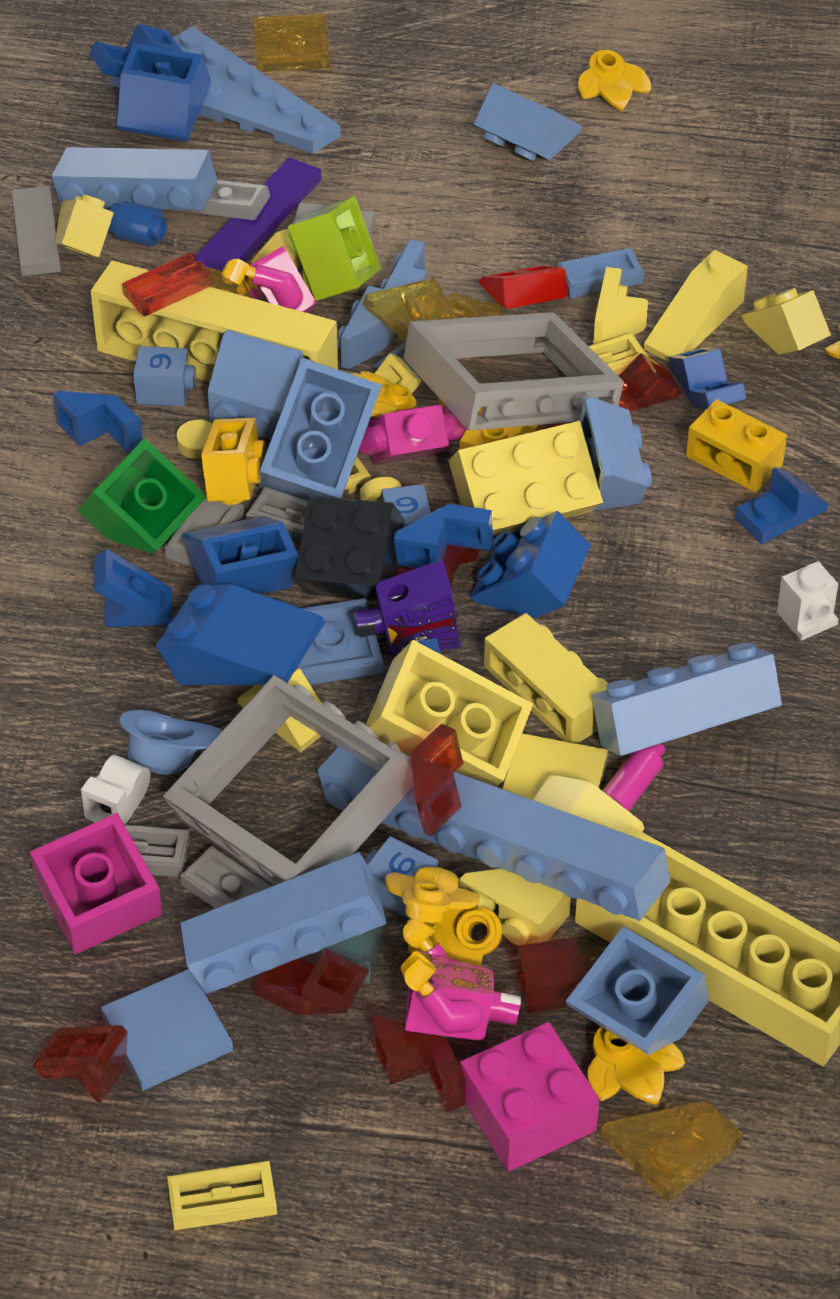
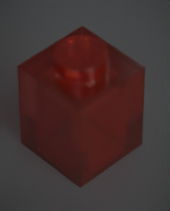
(550, 973)

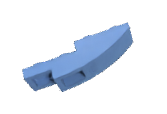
(367, 334)

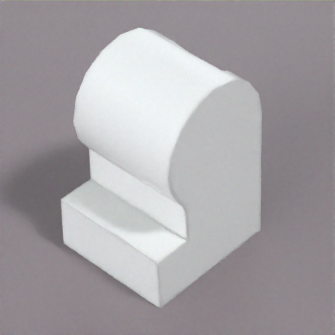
(118, 786)

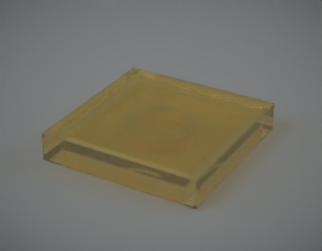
(291, 43)

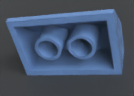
(319, 432)

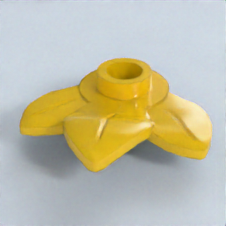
(612, 81)
(391, 396)
(430, 893)
(456, 938)
(630, 1068)

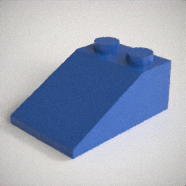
(236, 637)

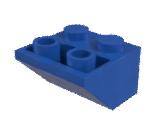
(162, 92)
(244, 553)
(532, 567)

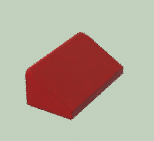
(526, 285)

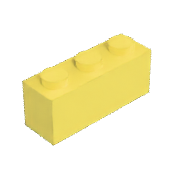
(545, 674)

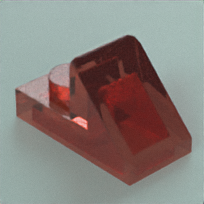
(86, 1053)

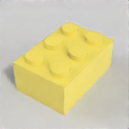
(528, 476)
(433, 690)

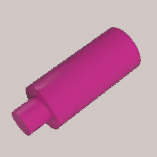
(635, 775)

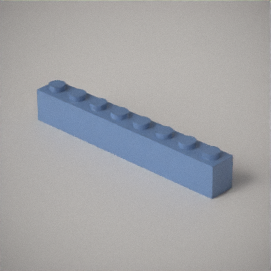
(525, 839)

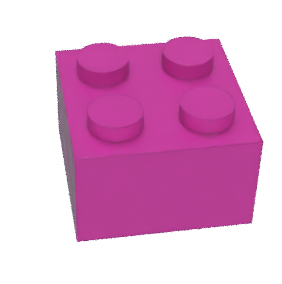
(96, 883)
(529, 1096)

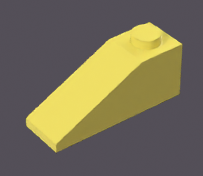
(699, 306)

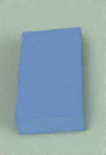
(587, 274)

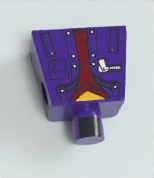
(413, 608)

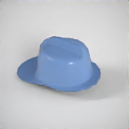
(164, 742)

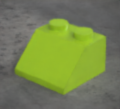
(334, 248)

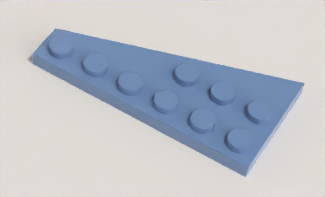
(254, 99)

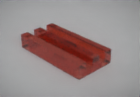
(168, 282)

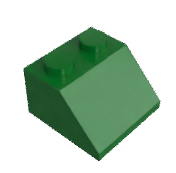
(142, 500)

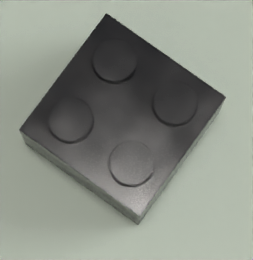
(347, 547)

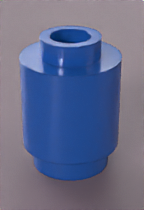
(137, 223)

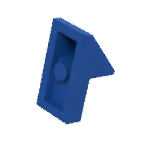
(780, 508)
(130, 593)

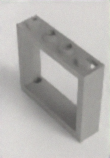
(437, 344)
(245, 737)

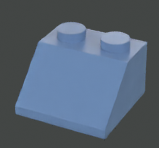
(525, 123)
(252, 380)
(615, 453)
(641, 993)

